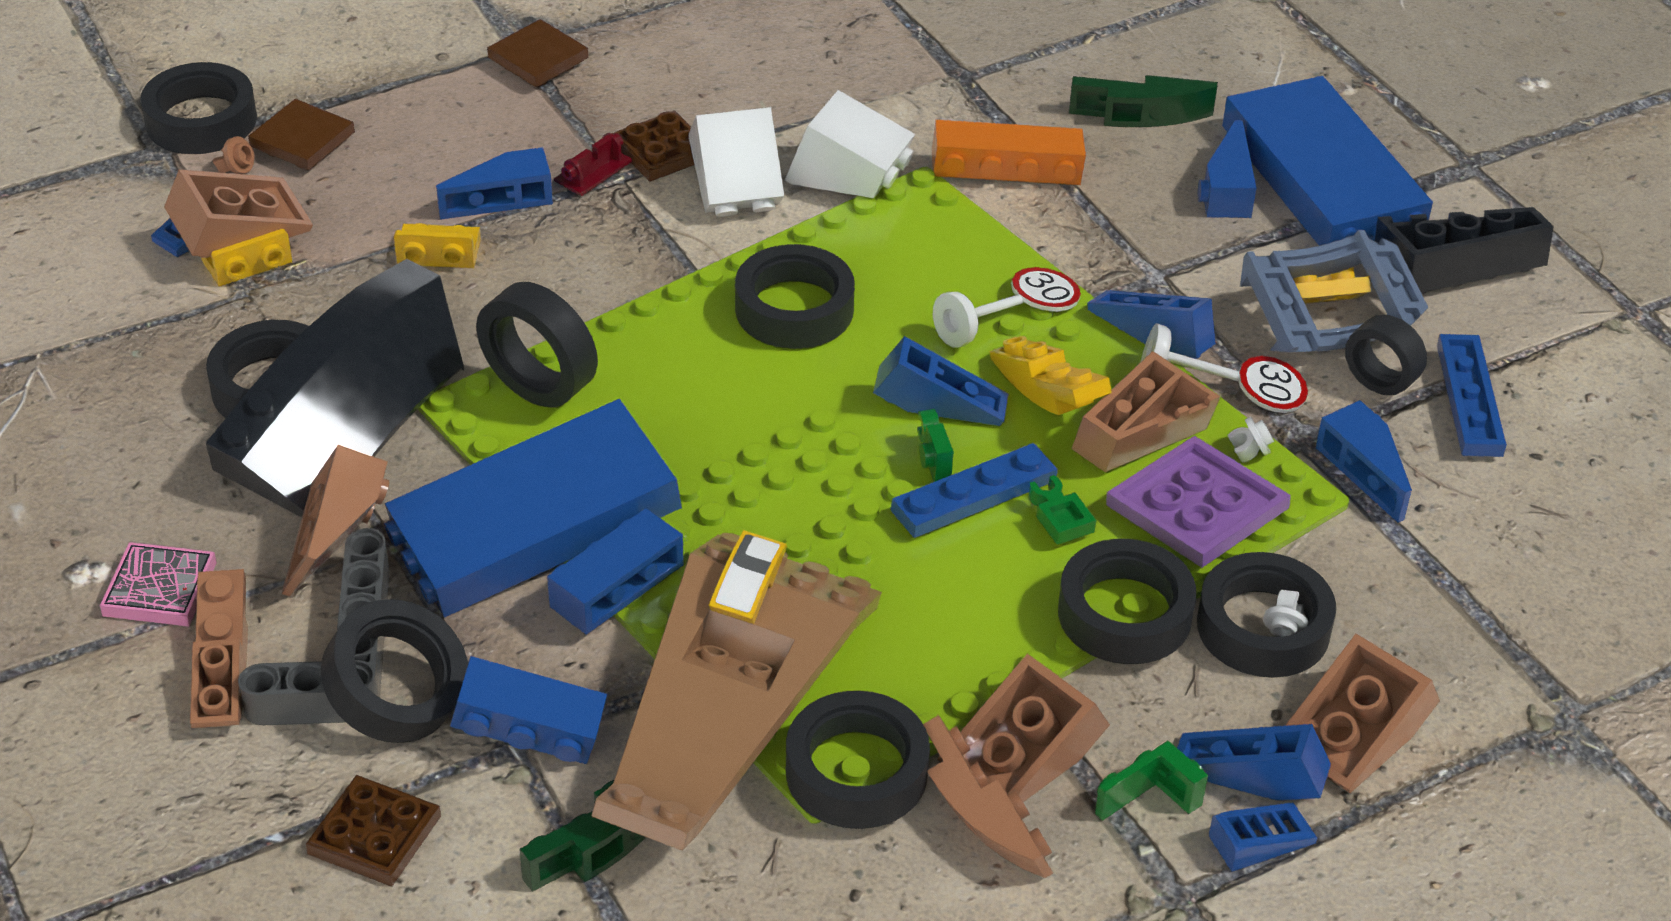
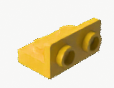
(438, 245)
(249, 257)
(1332, 287)

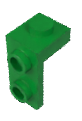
(1166, 768)

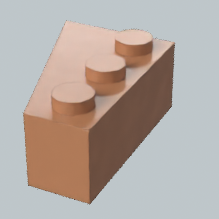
(1143, 414)

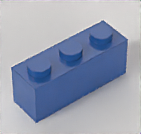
(615, 570)
(528, 710)

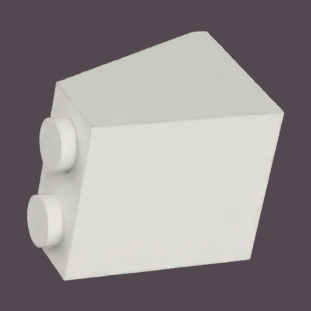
(850, 150)
(737, 161)

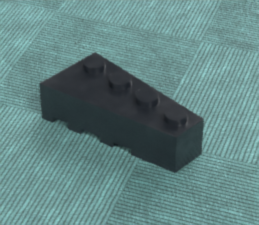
(1469, 246)

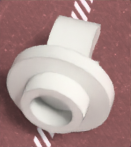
(1251, 439)
(1287, 616)

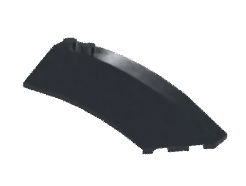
(340, 383)

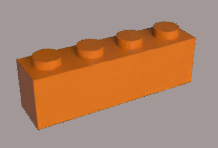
(1008, 152)

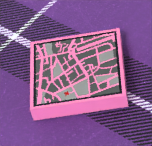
(156, 584)

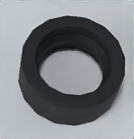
(1402, 340)

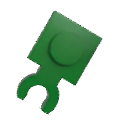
(936, 448)
(1061, 515)

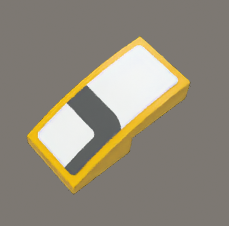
(747, 576)

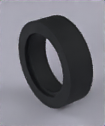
(191, 82)
(557, 324)
(789, 327)
(241, 348)
(1119, 640)
(1258, 653)
(361, 706)
(857, 805)

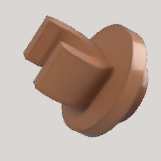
(237, 156)

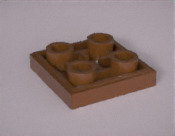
(538, 53)
(301, 134)
(658, 145)
(373, 830)

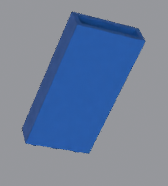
(1324, 160)
(529, 507)

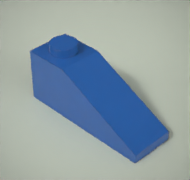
(1229, 178)
(500, 184)
(1136, 314)
(924, 381)
(1366, 453)
(1262, 760)

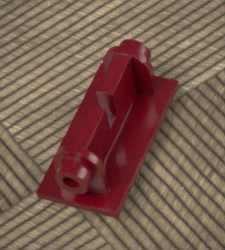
(593, 166)

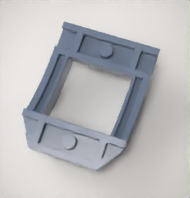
(1285, 309)

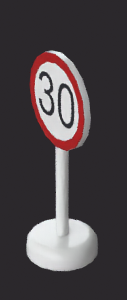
(1036, 286)
(1262, 378)

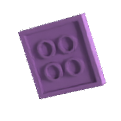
(1198, 501)

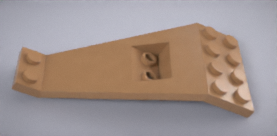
(724, 690)

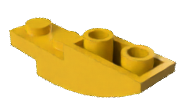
(1045, 376)

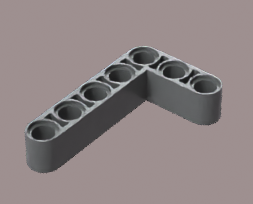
(294, 690)

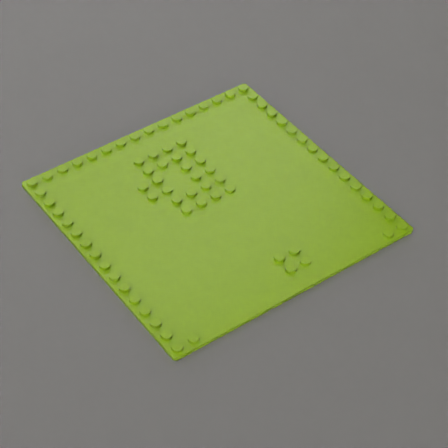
(814, 456)

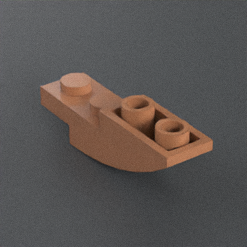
(219, 649)
(985, 805)

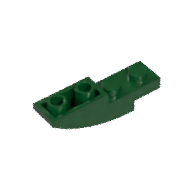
(1147, 104)
(581, 845)

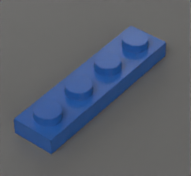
(1471, 395)
(972, 490)

